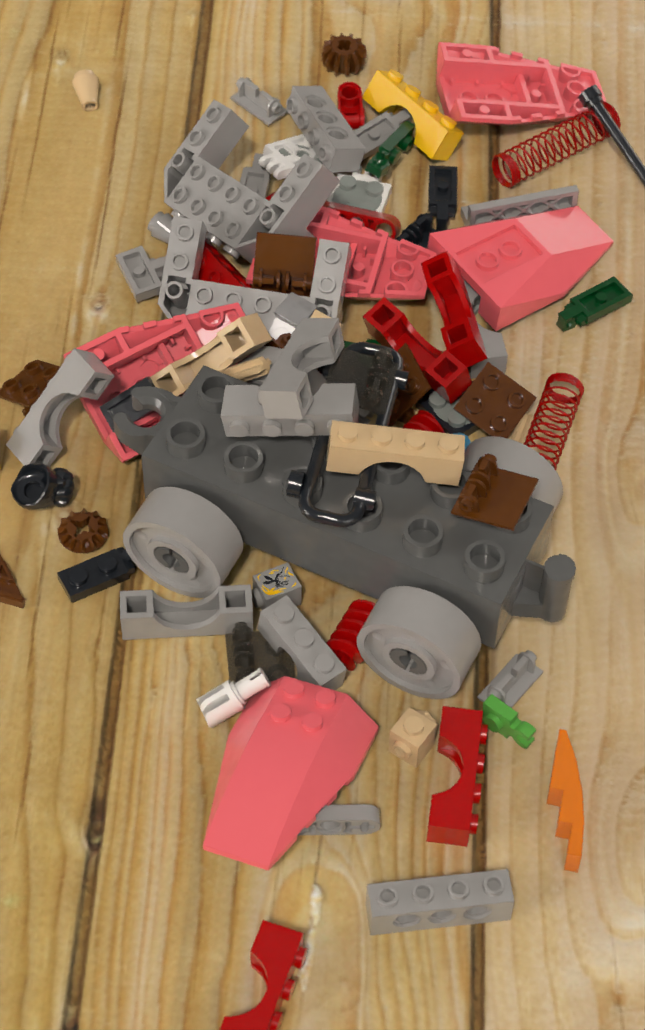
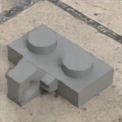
(141, 272)

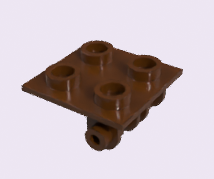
(284, 263)
(28, 384)
(416, 388)
(494, 402)
(494, 494)

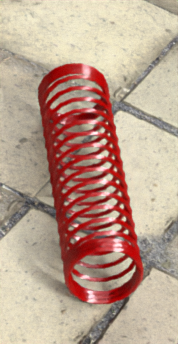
(514, 169)
(560, 399)

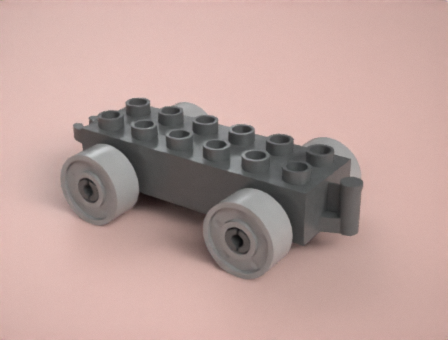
(435, 574)

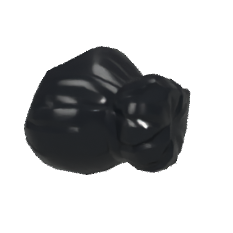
(42, 487)

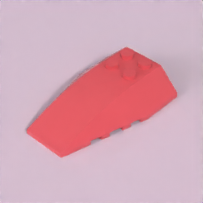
(505, 89)
(377, 262)
(144, 351)
(283, 766)

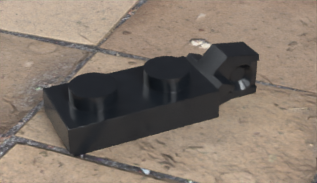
(442, 194)
(96, 574)

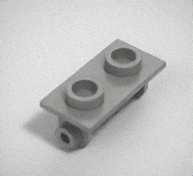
(258, 102)
(513, 679)

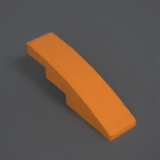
(567, 793)

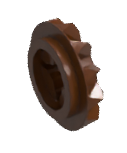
(86, 541)

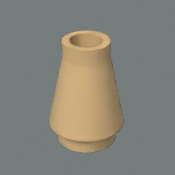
(86, 88)

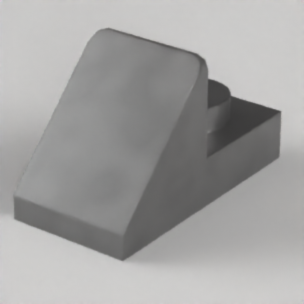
(290, 314)

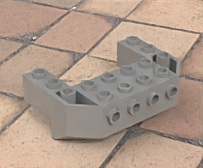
(227, 207)
(186, 295)

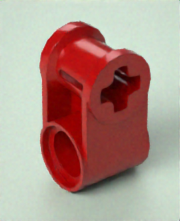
(351, 104)

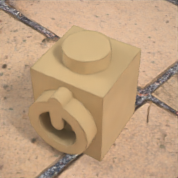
(413, 736)

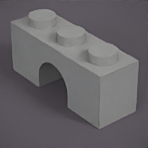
(289, 630)

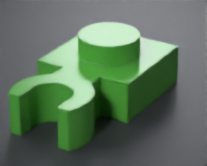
(505, 721)

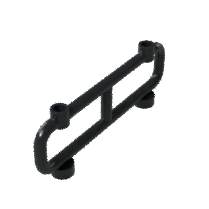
(304, 486)

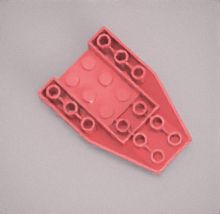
(523, 259)

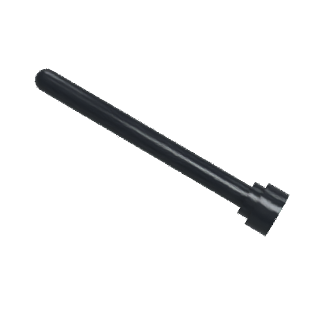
(593, 100)

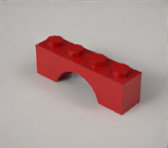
(450, 293)
(441, 368)
(451, 810)
(275, 957)

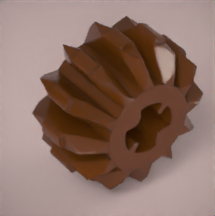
(344, 55)

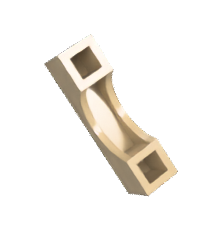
(224, 351)
(359, 445)

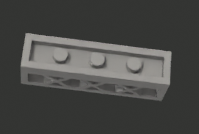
(520, 205)

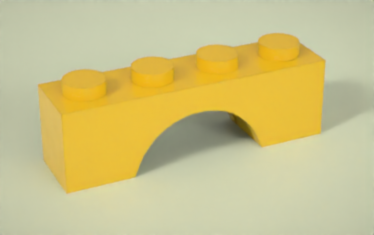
(434, 132)

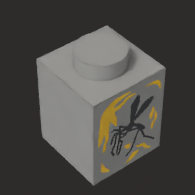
(275, 584)

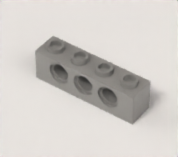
(325, 128)
(439, 902)

